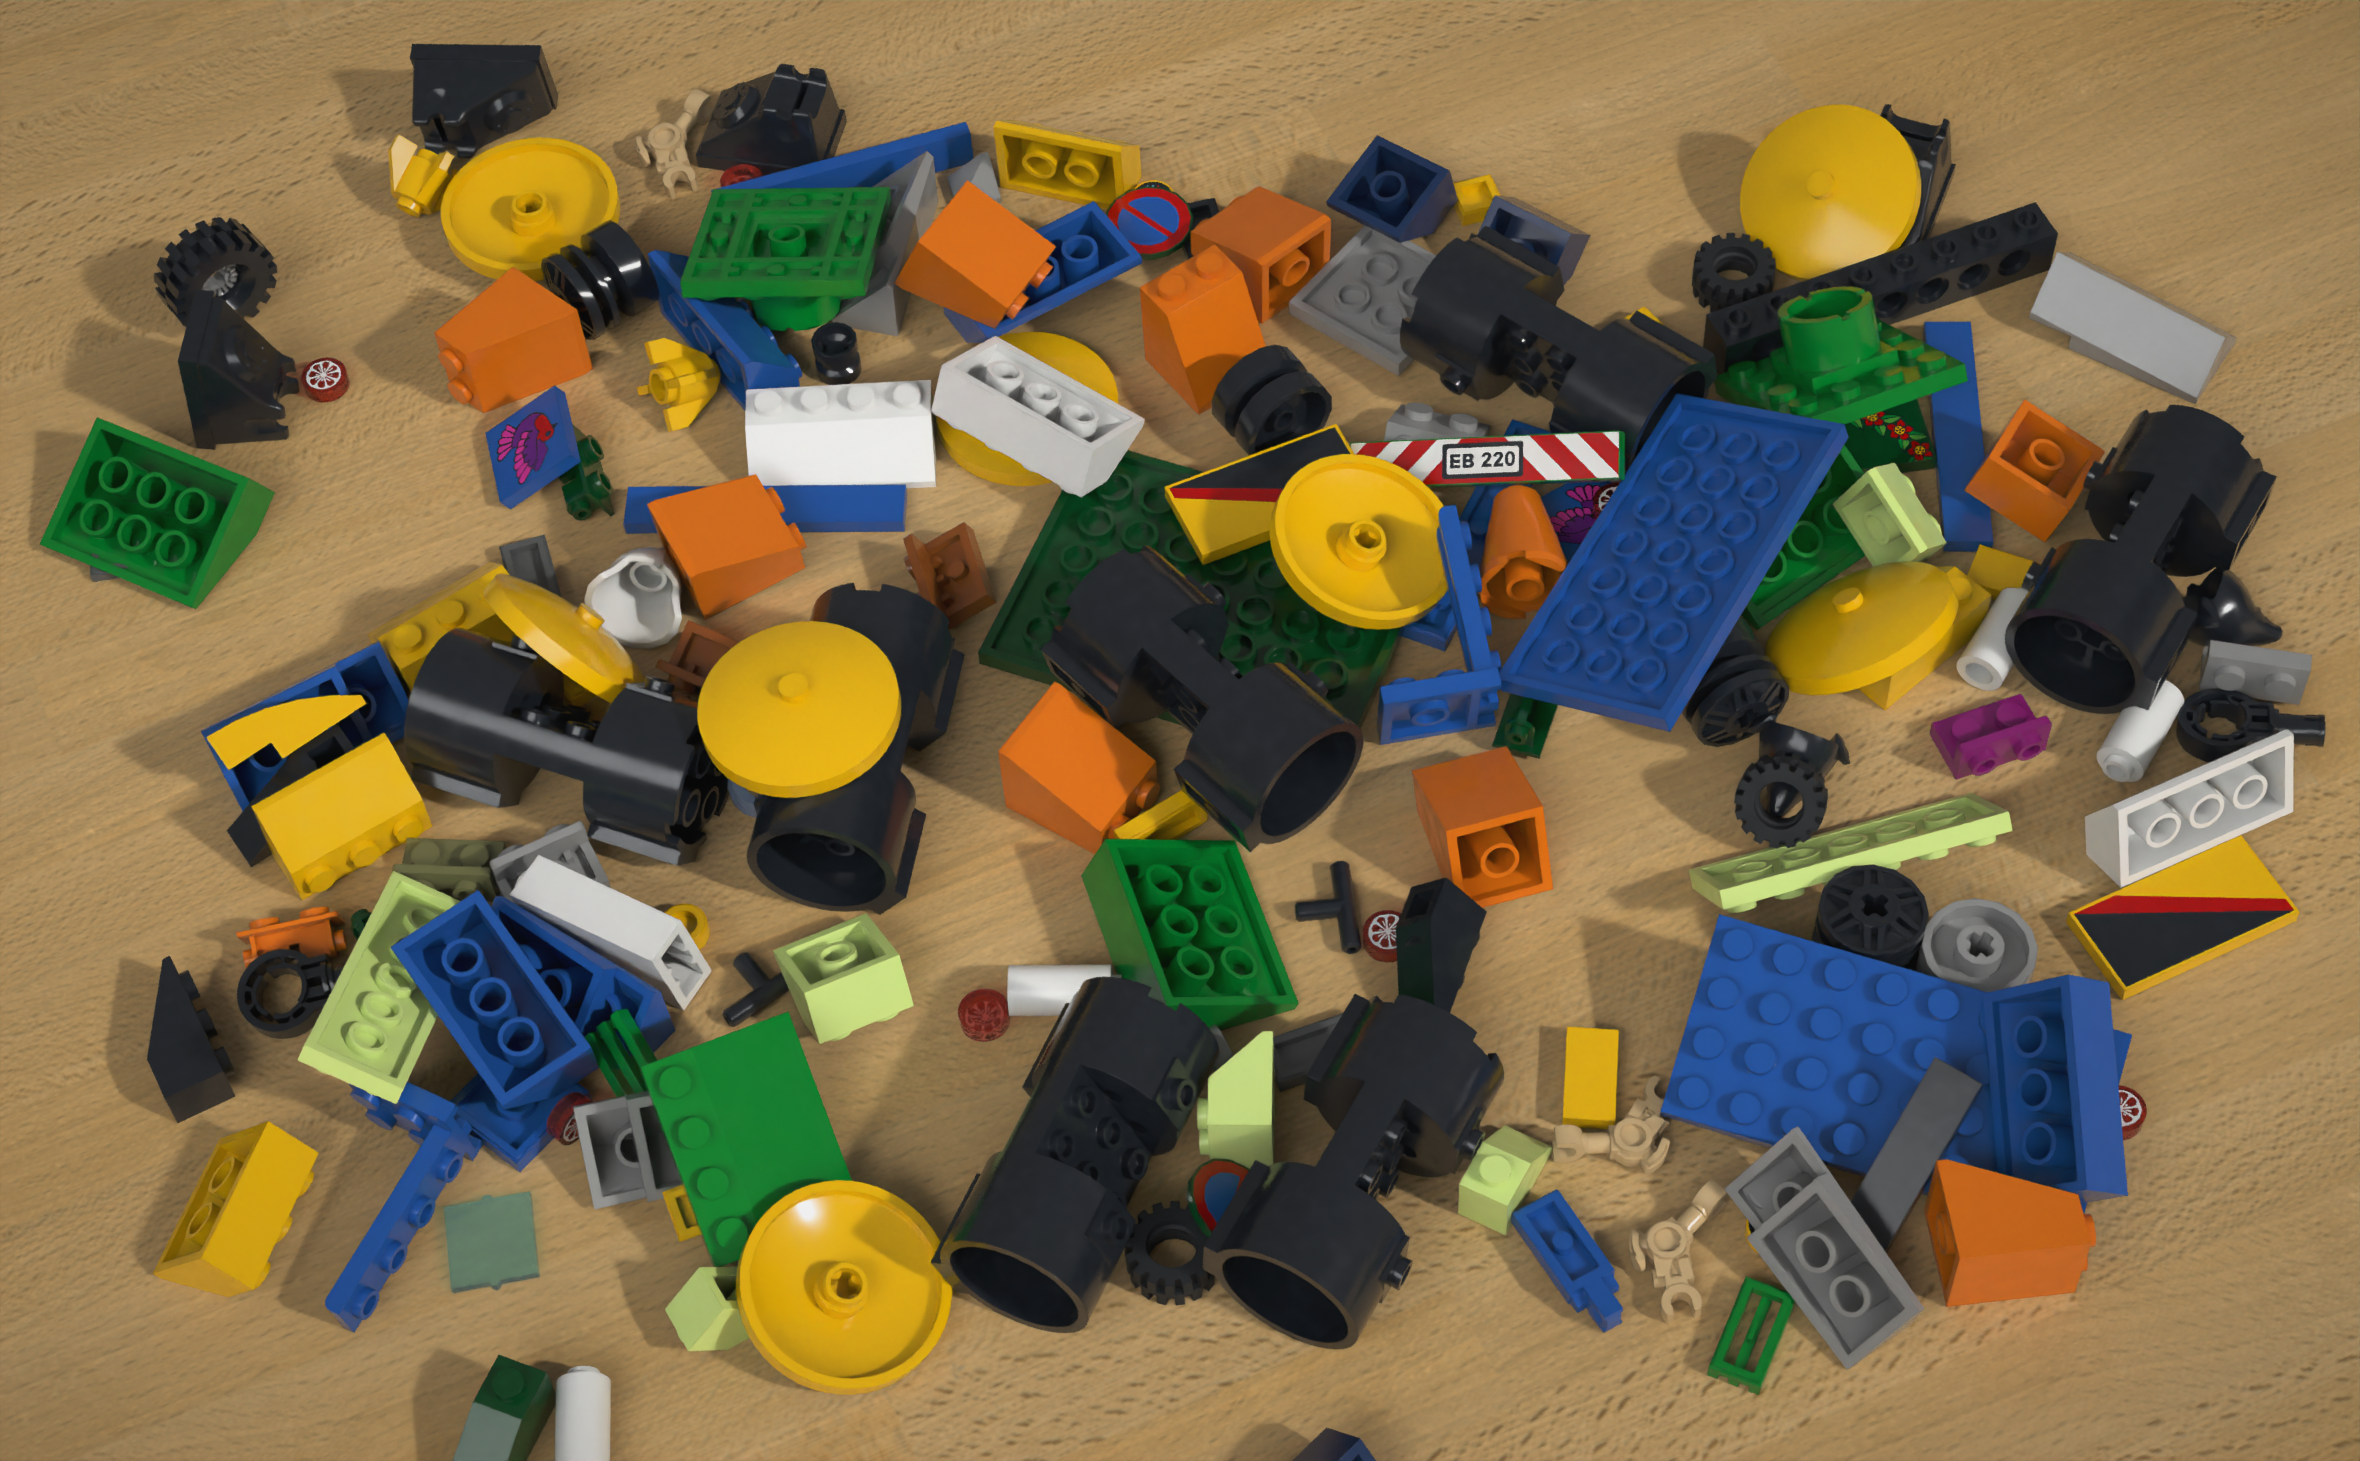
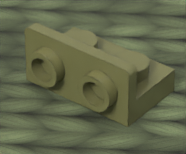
(452, 865)

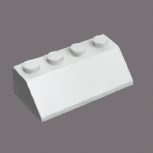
(1035, 415)
(843, 434)
(2193, 811)

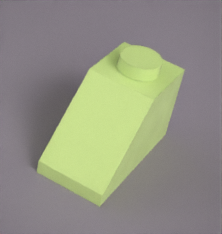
(1501, 1178)
(708, 1310)

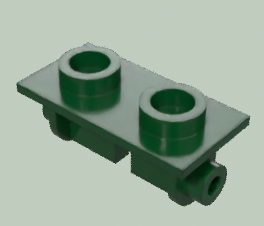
(591, 486)
(1525, 725)

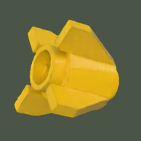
(418, 180)
(682, 380)

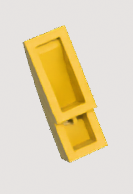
(283, 725)

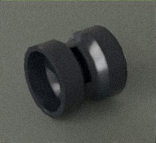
(836, 354)

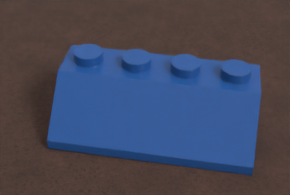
(1085, 256)
(723, 331)
(495, 1004)
(2056, 1086)

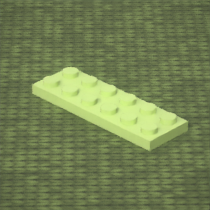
(1884, 842)
(376, 1011)

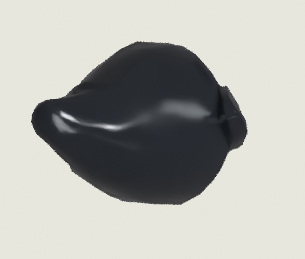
(2227, 612)
(1778, 738)

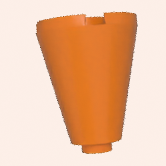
(1519, 554)

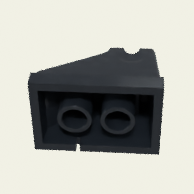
(477, 93)
(774, 123)
(1933, 154)
(232, 377)

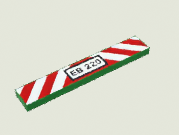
(1506, 459)

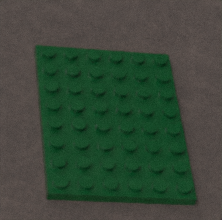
(1262, 609)

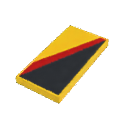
(1234, 503)
(2182, 917)

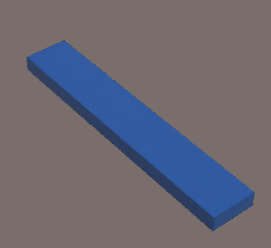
(869, 166)
(1958, 443)
(808, 506)
(1439, 625)

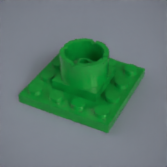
(788, 250)
(1839, 362)

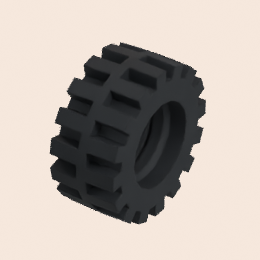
(1736, 255)
(1772, 828)
(1162, 1280)

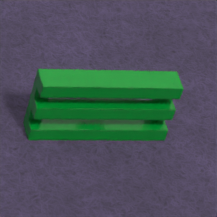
(612, 1057)
(1736, 1373)

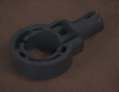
(2252, 720)
(312, 971)

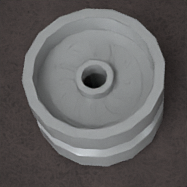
(1978, 946)

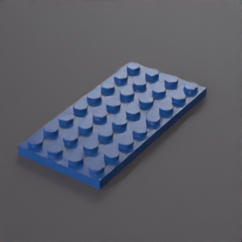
(1672, 561)
(1825, 1045)

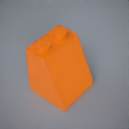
(1271, 242)
(977, 259)
(1198, 324)
(511, 344)
(728, 541)
(1075, 771)
(1485, 826)
(2004, 1235)

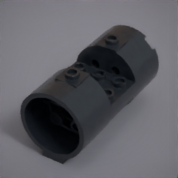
(1494, 321)
(2103, 613)
(496, 714)
(1261, 745)
(863, 838)
(1053, 1204)
(1313, 1242)

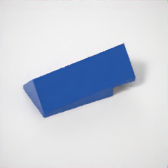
(362, 674)
(583, 980)

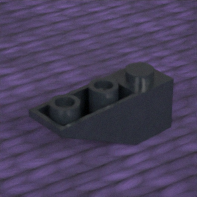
(305, 760)
(1436, 941)
(180, 1049)

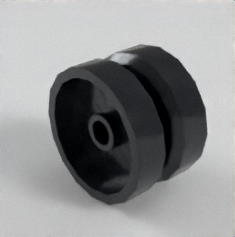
(1270, 400)

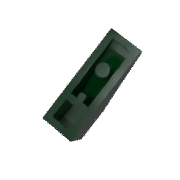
(507, 1413)

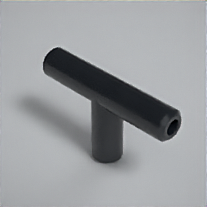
(1339, 907)
(764, 990)

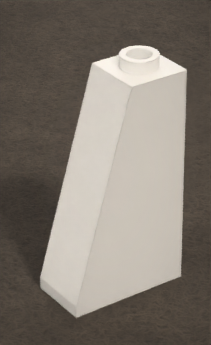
(616, 927)

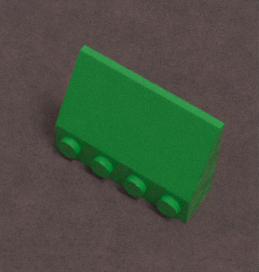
(156, 512)
(1813, 551)
(1189, 928)
(742, 1128)

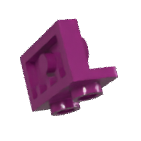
(1990, 736)

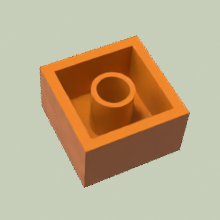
(2034, 471)

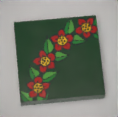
(1892, 437)

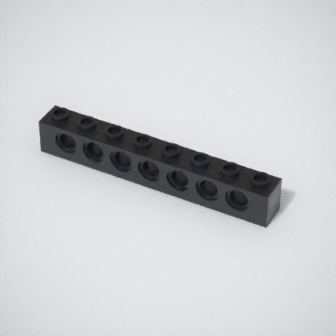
(1900, 281)

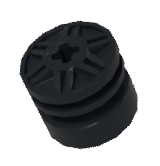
(602, 278)
(1735, 690)
(1873, 915)

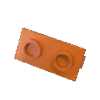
(312, 932)

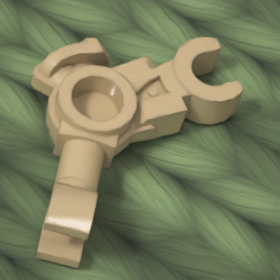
(668, 141)
(1627, 1142)
(1668, 1250)

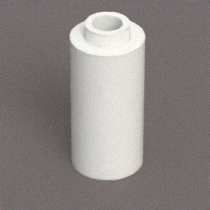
(1985, 658)
(2139, 735)
(1047, 988)
(583, 1415)

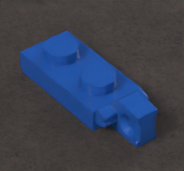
(1570, 1257)

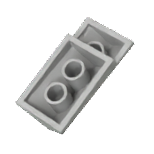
(909, 217)
(2130, 327)
(624, 1150)
(1823, 1250)

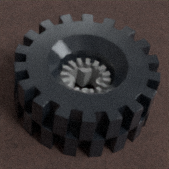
(230, 249)

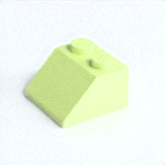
(1889, 518)
(844, 978)
(1240, 1106)

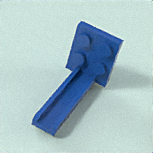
(1454, 698)
(412, 1202)

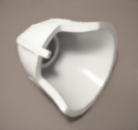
(639, 598)

